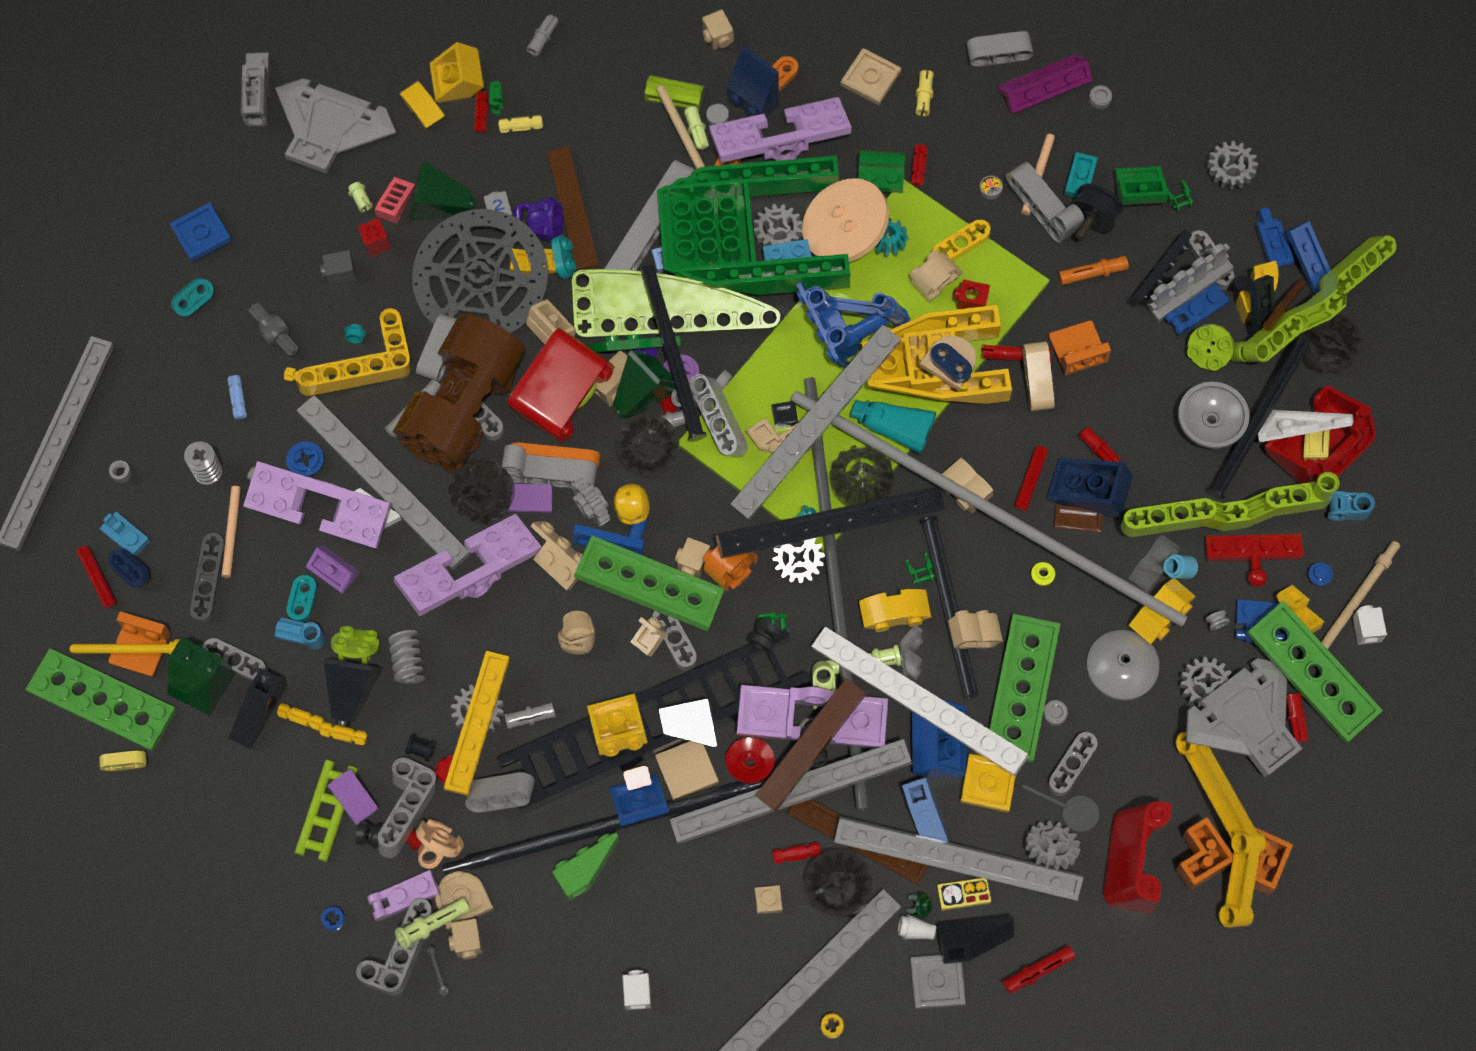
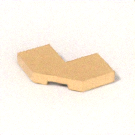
(765, 436)

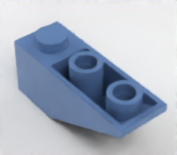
(925, 809)

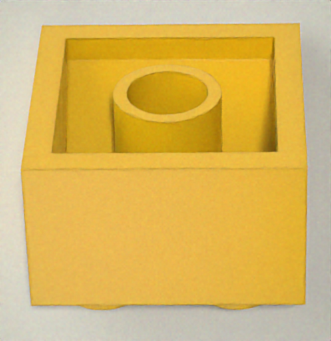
(456, 73)

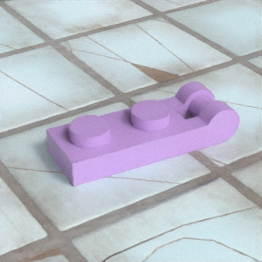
(403, 894)

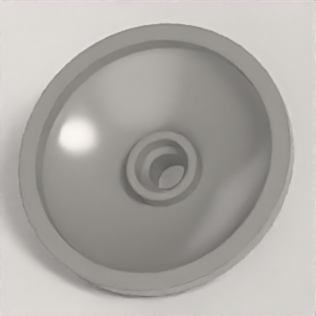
(1218, 403)
(1121, 679)

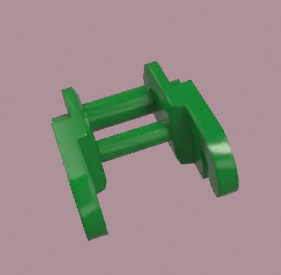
(496, 97)
(1186, 194)
(912, 572)
(772, 617)

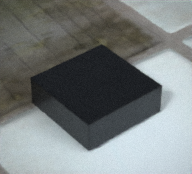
(784, 414)

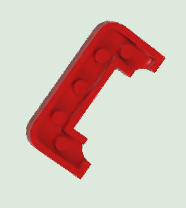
(558, 384)
(1344, 444)
(1124, 881)

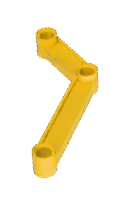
(1246, 841)

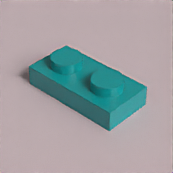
(1081, 173)

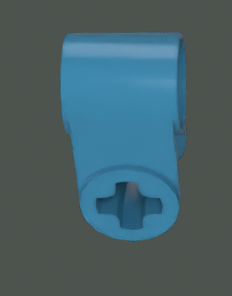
(1344, 506)

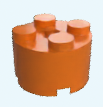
(728, 571)

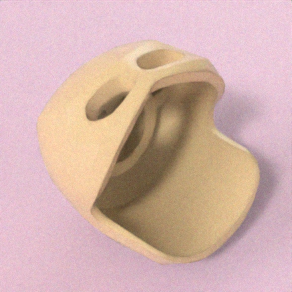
(577, 633)

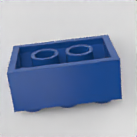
(935, 751)

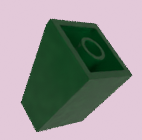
(197, 676)

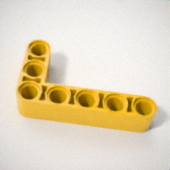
(363, 364)

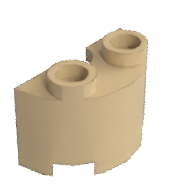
(934, 275)

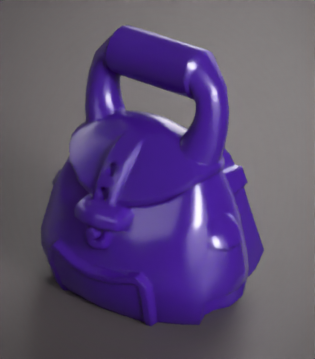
(543, 217)

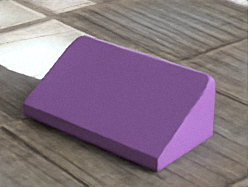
(532, 498)
(332, 568)
(352, 797)

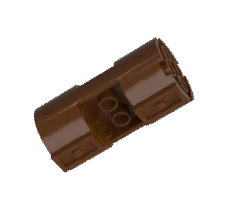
(478, 362)

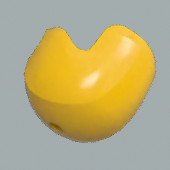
(630, 503)

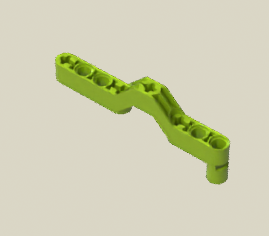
(1322, 306)
(1250, 511)

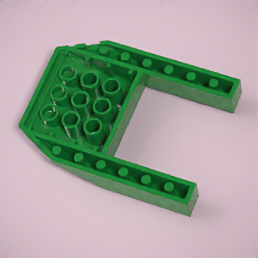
(711, 229)

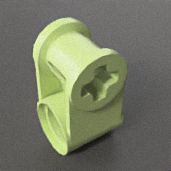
(827, 683)

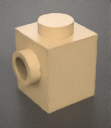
(717, 30)
(691, 556)
(466, 939)

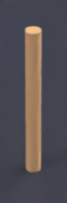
(1041, 164)
(231, 531)

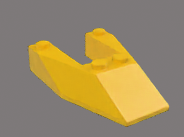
(902, 368)

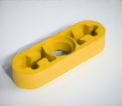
(978, 239)

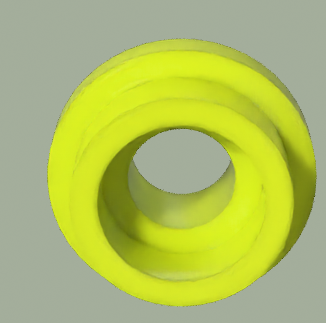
(1043, 580)

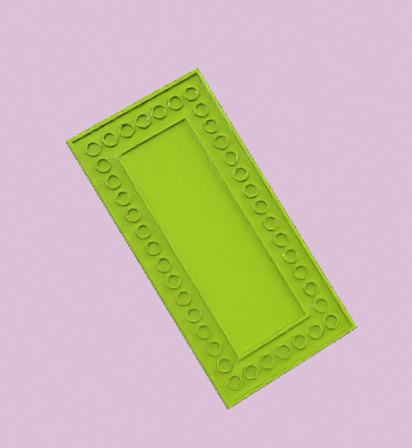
(798, 353)

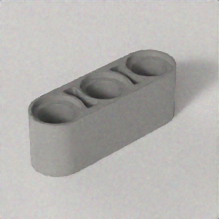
(1000, 48)
(430, 362)
(500, 792)

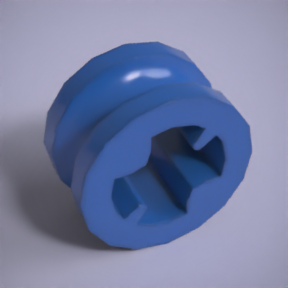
(339, 924)

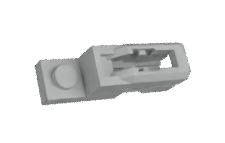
(255, 89)

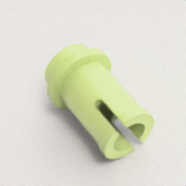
(358, 192)

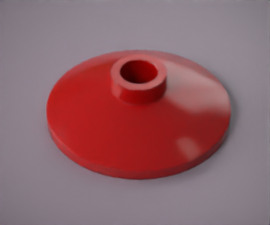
(750, 750)

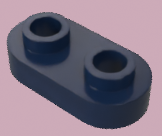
(949, 363)
(128, 567)

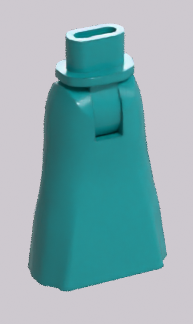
(899, 423)

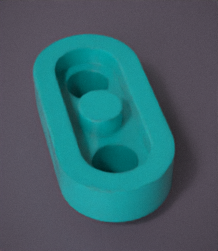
(563, 256)
(192, 298)
(300, 599)

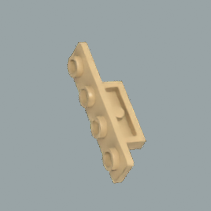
(557, 555)

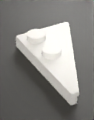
(1293, 423)

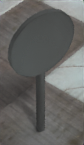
(1078, 813)

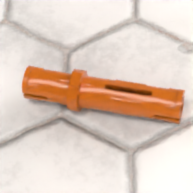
(1103, 267)

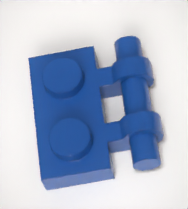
(1249, 614)

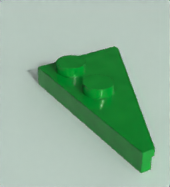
(632, 342)

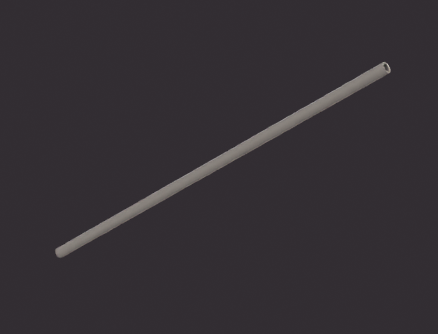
(1000, 515)

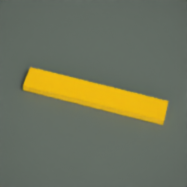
(477, 723)

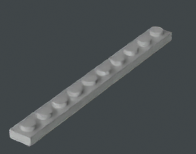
(816, 422)
(55, 443)
(382, 481)
(813, 784)
(958, 858)
(814, 974)

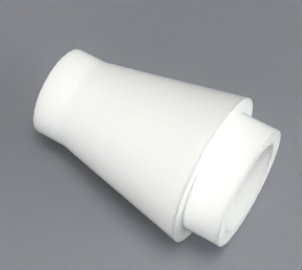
(914, 928)

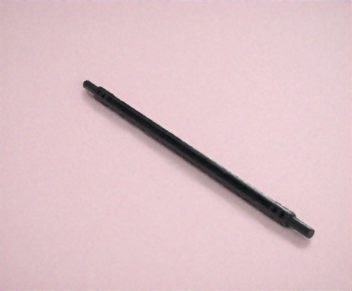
(596, 828)

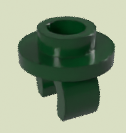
(923, 905)

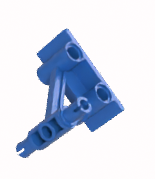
(842, 339)

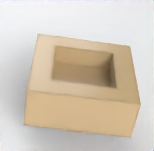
(768, 899)

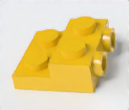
(617, 725)

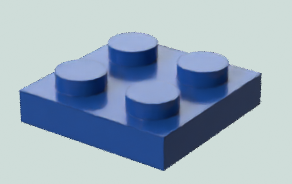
(200, 232)
(639, 802)

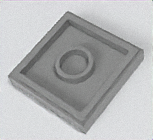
(936, 982)

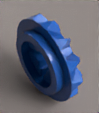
(295, 456)

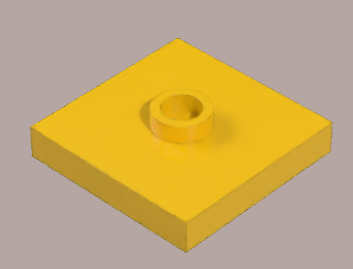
(987, 785)

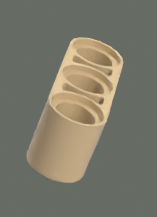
(1038, 376)

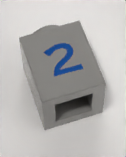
(498, 201)

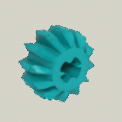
(897, 239)

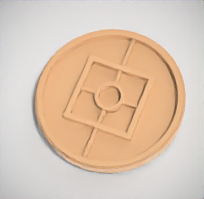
(846, 219)

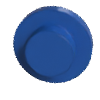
(1320, 574)

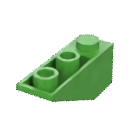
(582, 871)

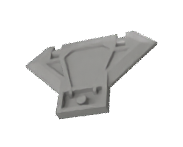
(328, 123)
(1247, 718)

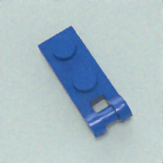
(1197, 309)

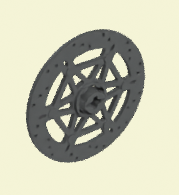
(474, 266)

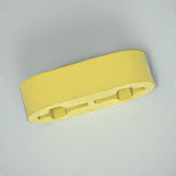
(122, 760)

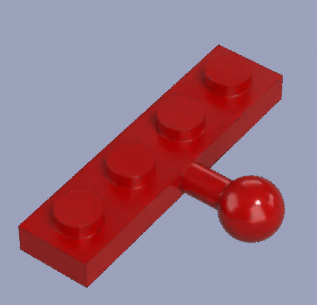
(1254, 549)

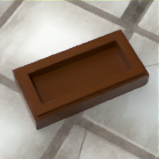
(1077, 519)

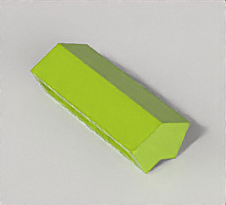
(681, 93)

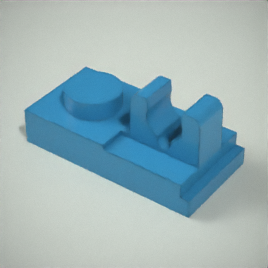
(124, 533)

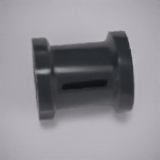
(420, 747)

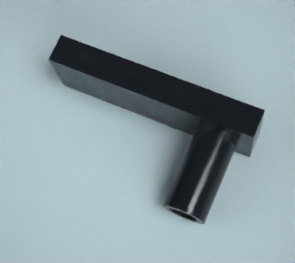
(1261, 297)

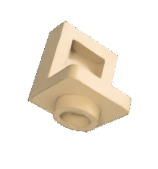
(649, 635)

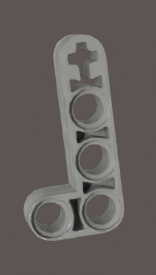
(1044, 204)
(730, 439)
(546, 470)
(403, 811)
(391, 968)

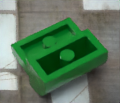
(883, 169)
(1141, 185)

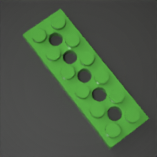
(651, 597)
(1037, 679)
(1311, 688)
(101, 715)

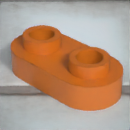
(786, 77)

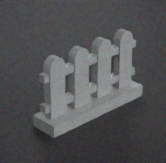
(1190, 283)

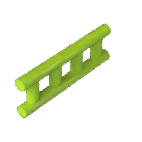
(312, 818)

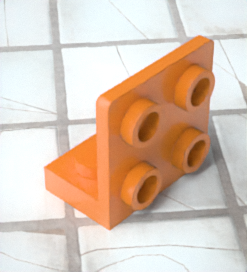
(1079, 347)
(139, 631)

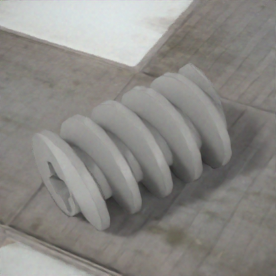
(203, 463)
(404, 657)

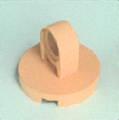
(437, 839)

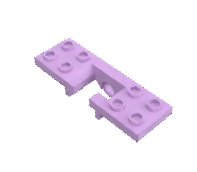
(811, 121)
(283, 494)
(499, 549)
(770, 714)

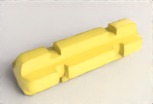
(520, 123)

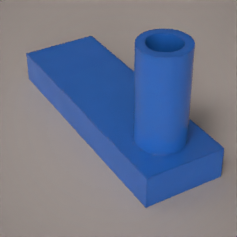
(1308, 253)
(633, 542)

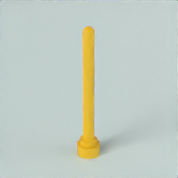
(123, 648)

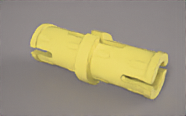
(924, 93)

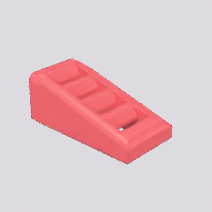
(395, 214)

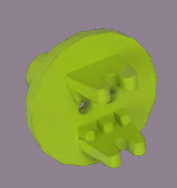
(1202, 340)
(355, 643)

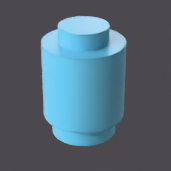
(1181, 566)

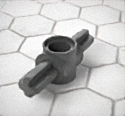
(273, 329)

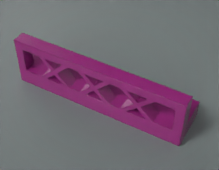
(1046, 82)

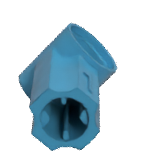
(298, 633)

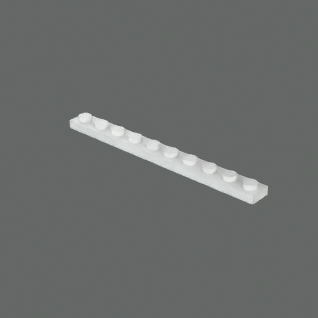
(920, 701)

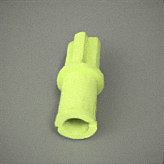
(696, 128)

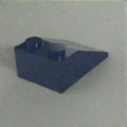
(754, 84)
(1091, 485)

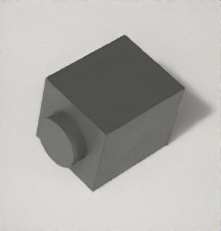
(338, 267)

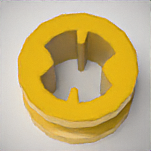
(839, 1029)

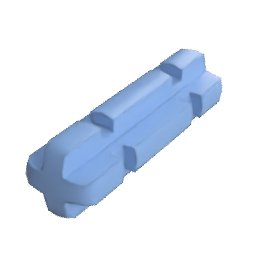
(237, 397)

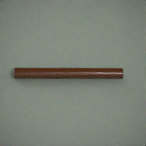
(1284, 304)

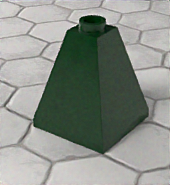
(438, 195)
(642, 385)

